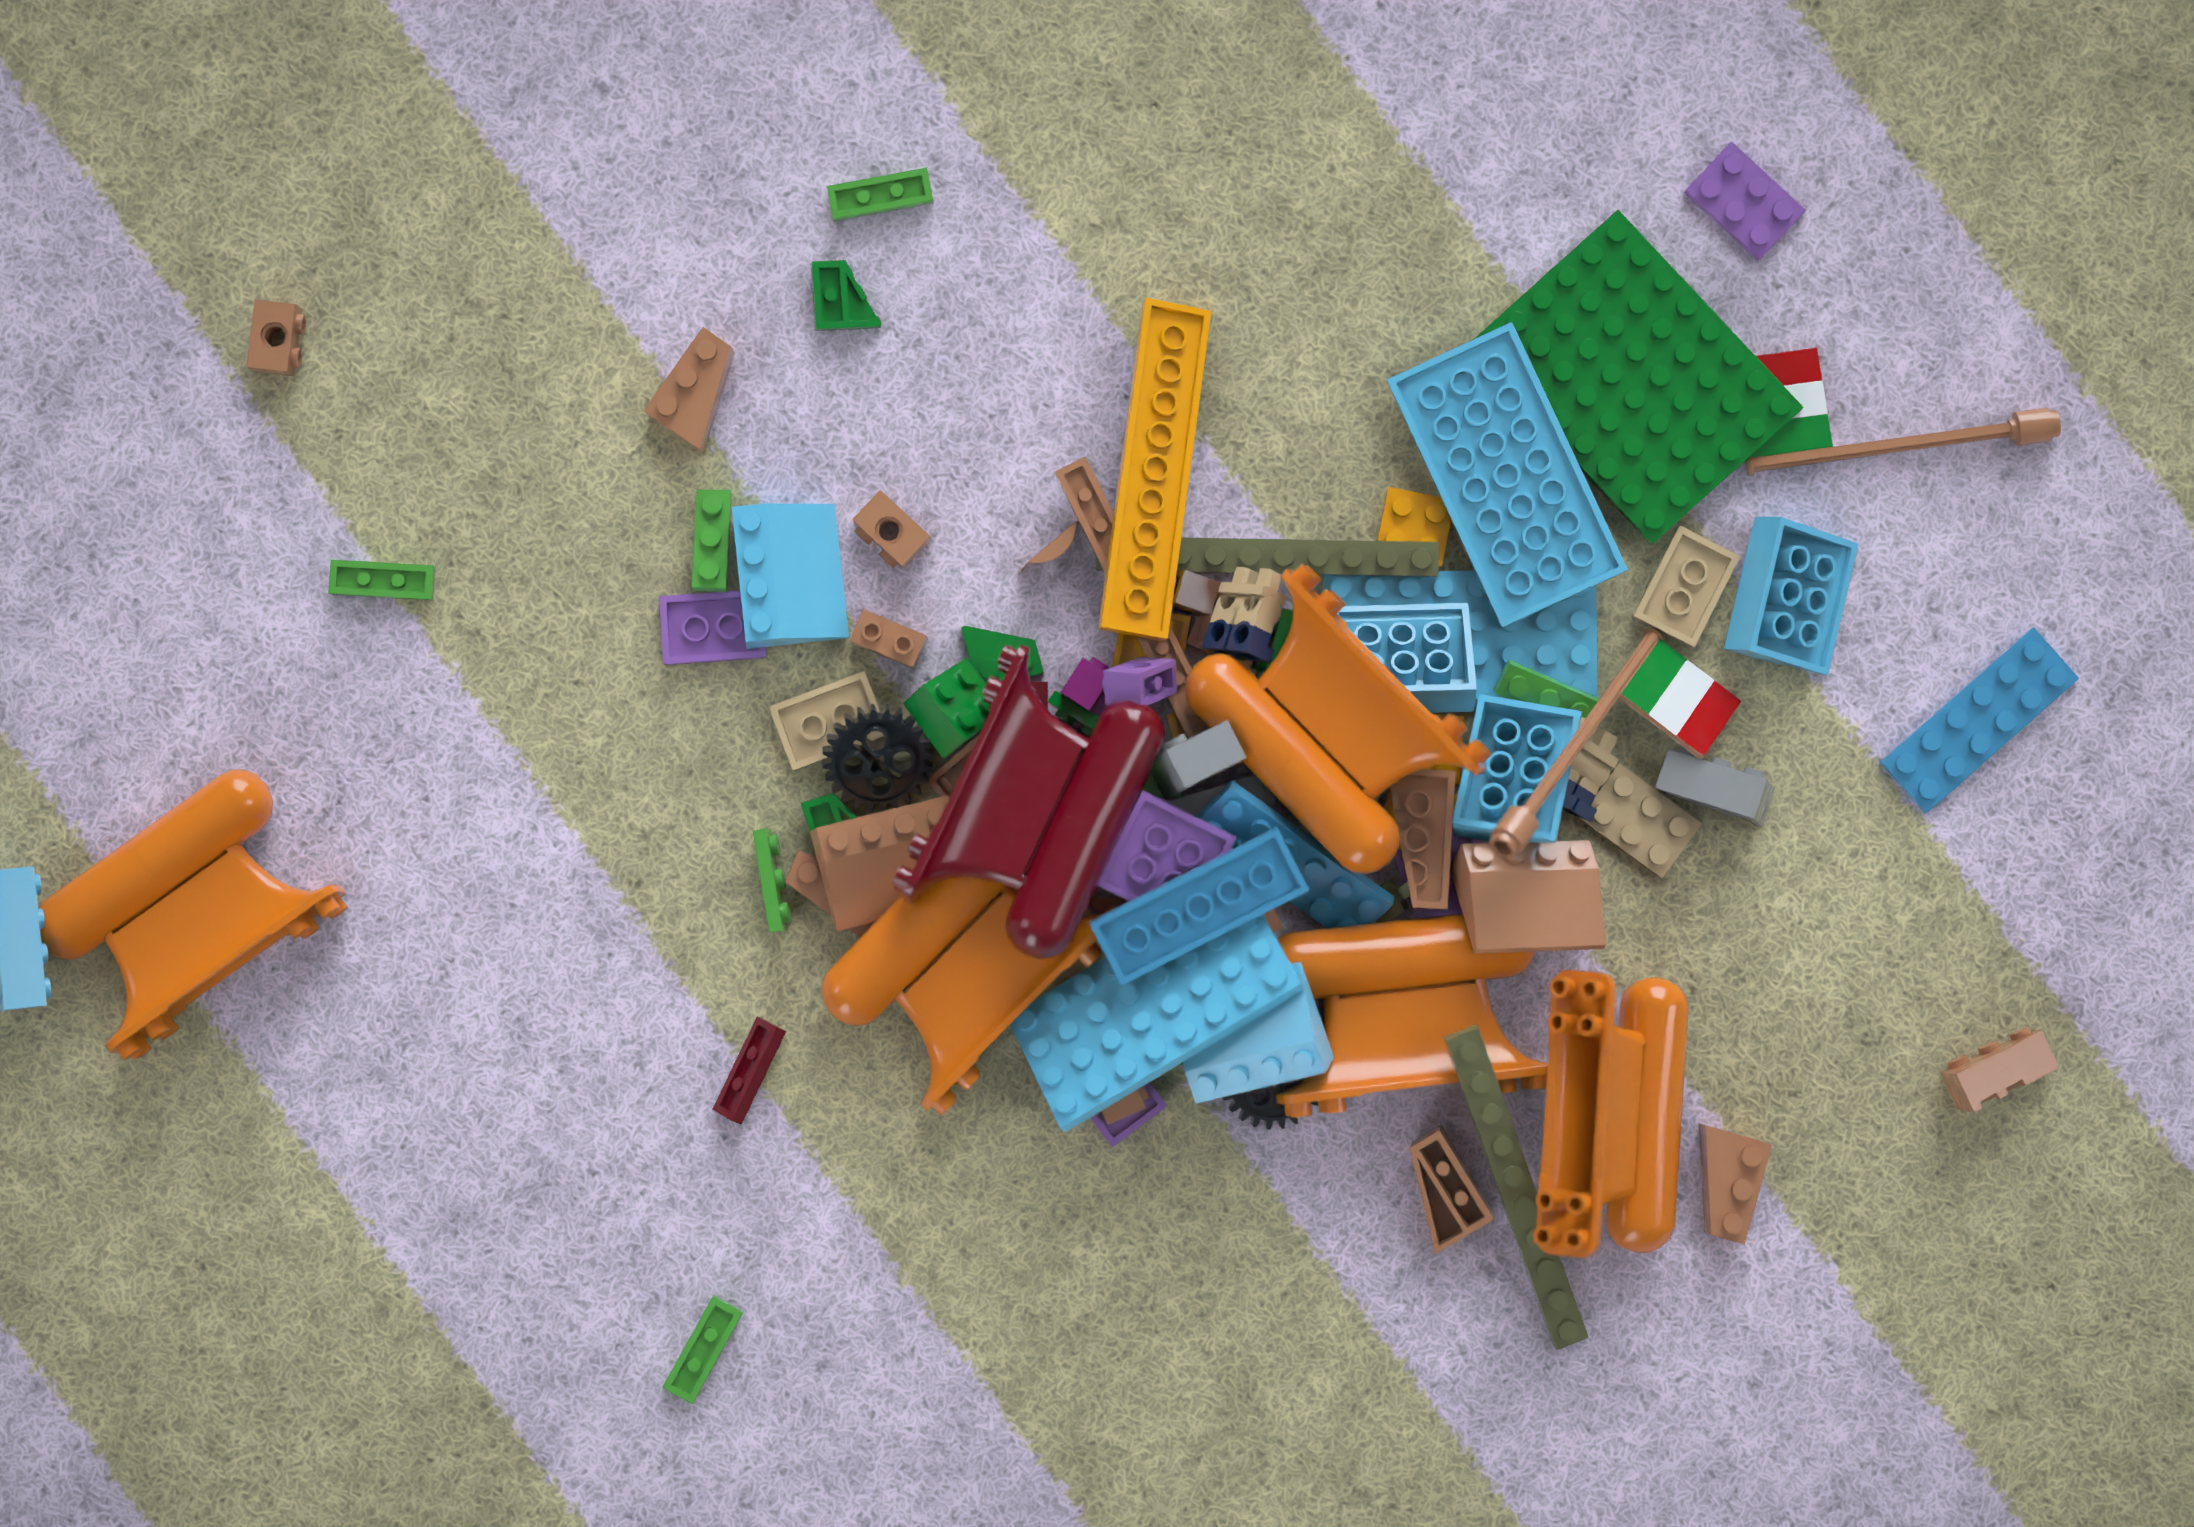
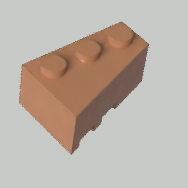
(693, 389)
(1998, 1069)
(1731, 1181)
(1448, 1190)

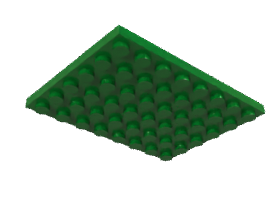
(1644, 377)

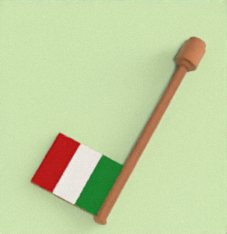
(1808, 434)
(1660, 688)

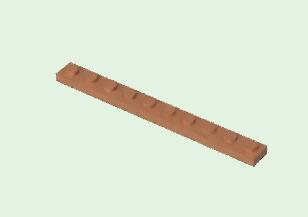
(1096, 522)

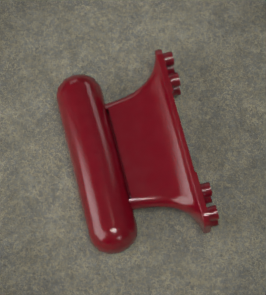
(1038, 808)

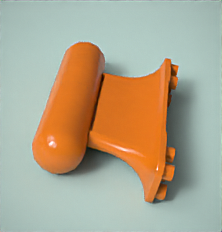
(1329, 728)
(183, 906)
(958, 972)
(1399, 997)
(1611, 1114)

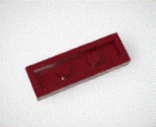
(749, 1070)

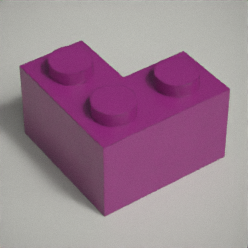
(1086, 685)

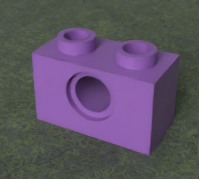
(1140, 681)

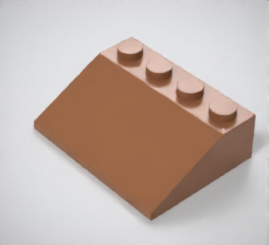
(864, 855)
(1530, 901)

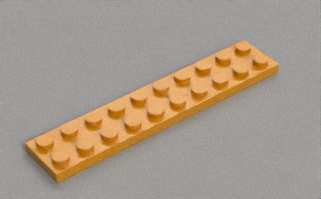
(1155, 470)

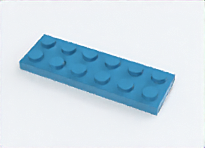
(1979, 720)
(1335, 893)
(1199, 906)

